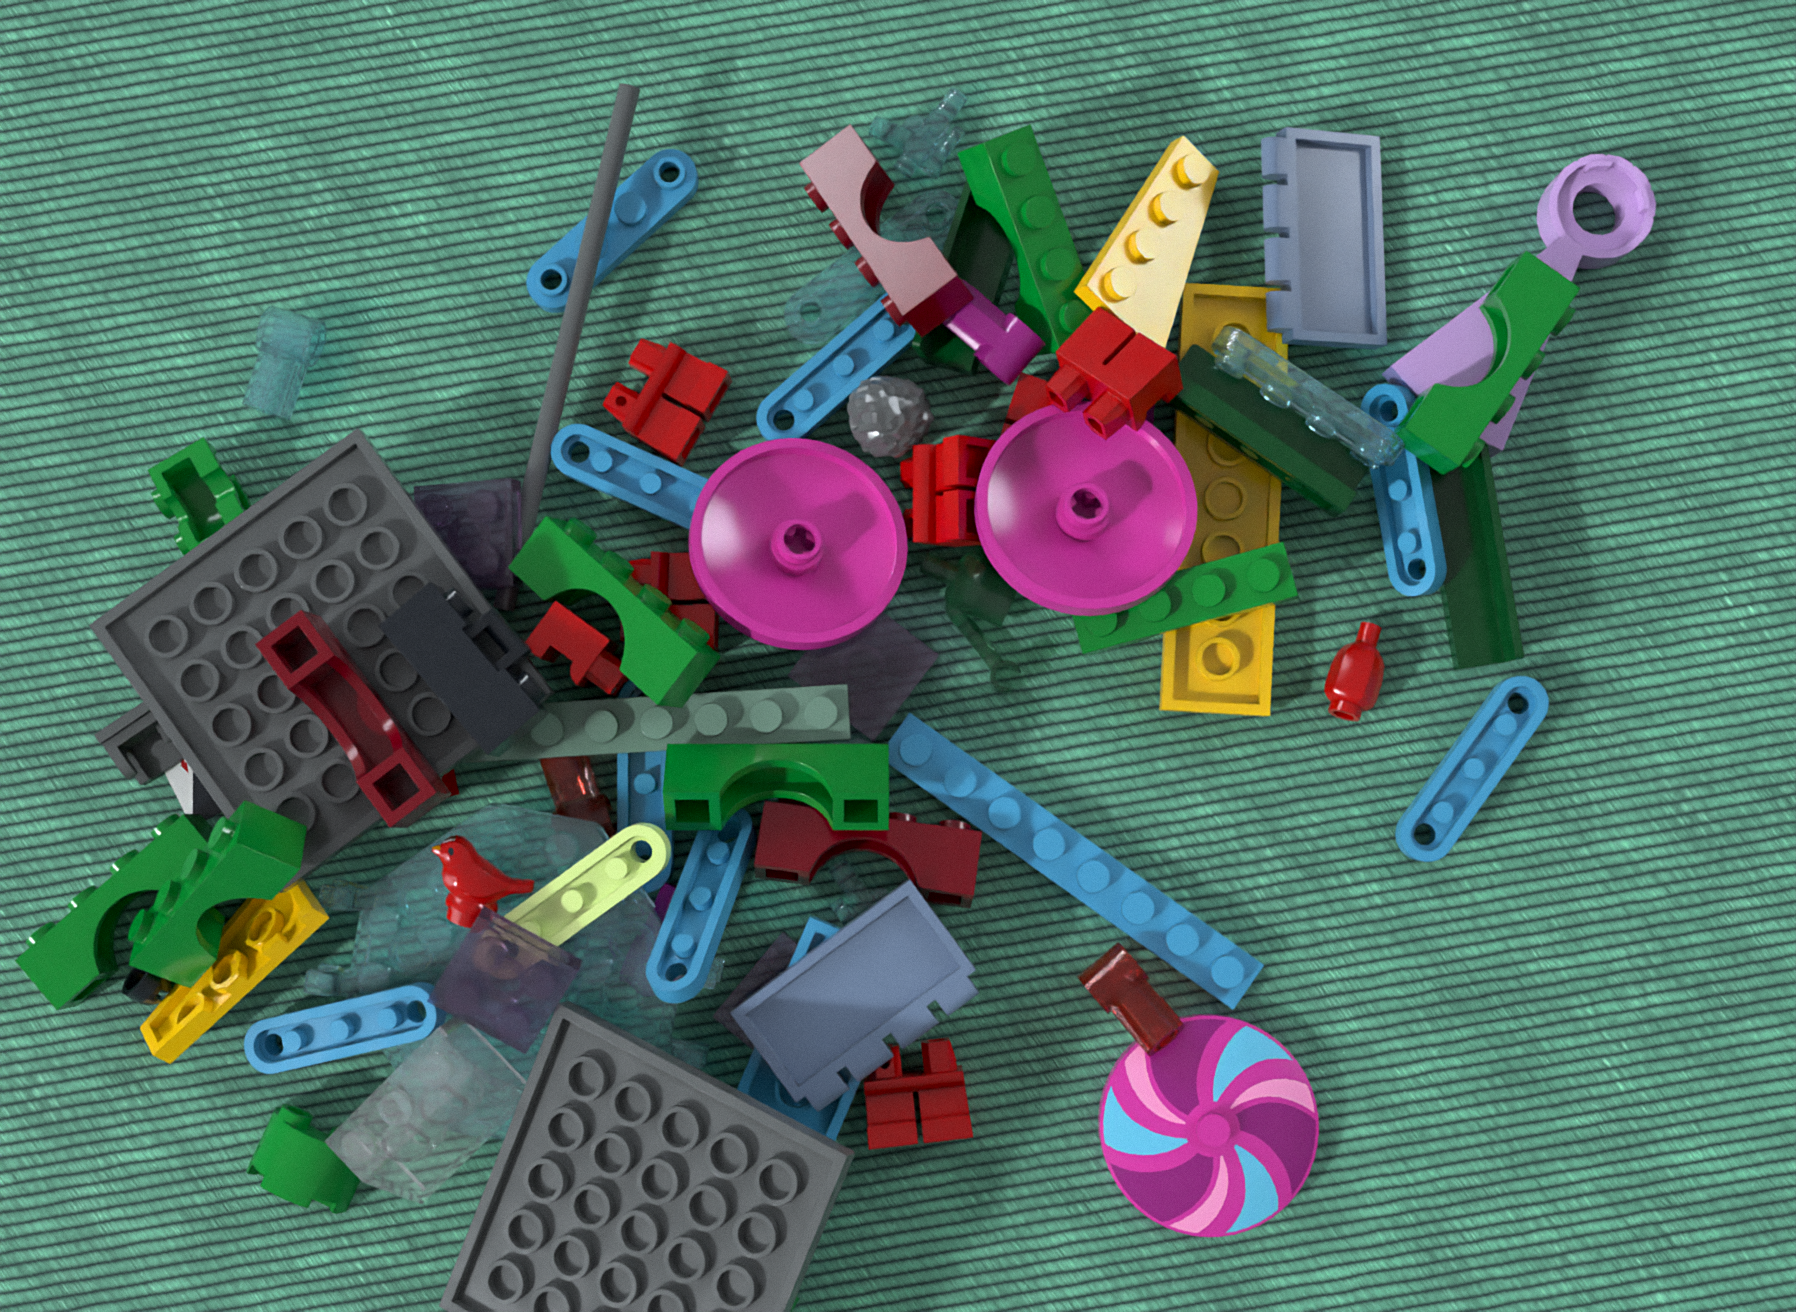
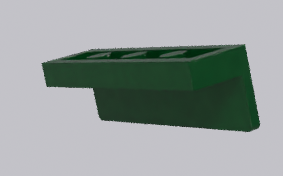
(983, 259)
(1267, 434)
(1478, 580)

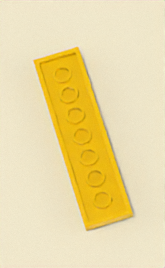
(1227, 660)

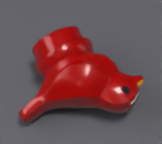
(473, 881)

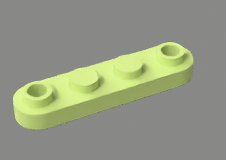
(593, 884)

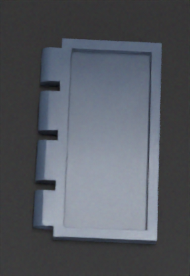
(1327, 239)
(854, 993)

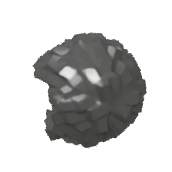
(889, 415)

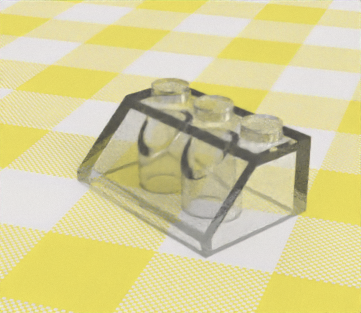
(430, 1113)

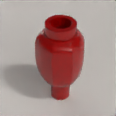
(1355, 675)

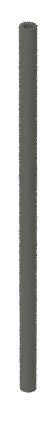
(573, 318)

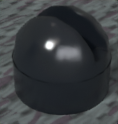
(145, 987)

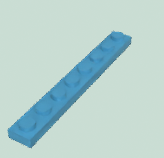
(1072, 861)

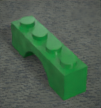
(1015, 188)
(1521, 312)
(1194, 597)
(660, 651)
(716, 780)
(244, 858)
(78, 952)

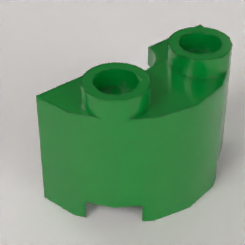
(197, 493)
(300, 1163)

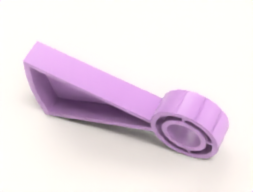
(1464, 346)

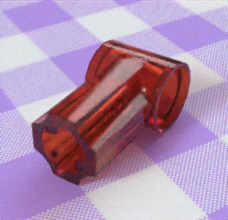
(577, 791)
(1123, 989)

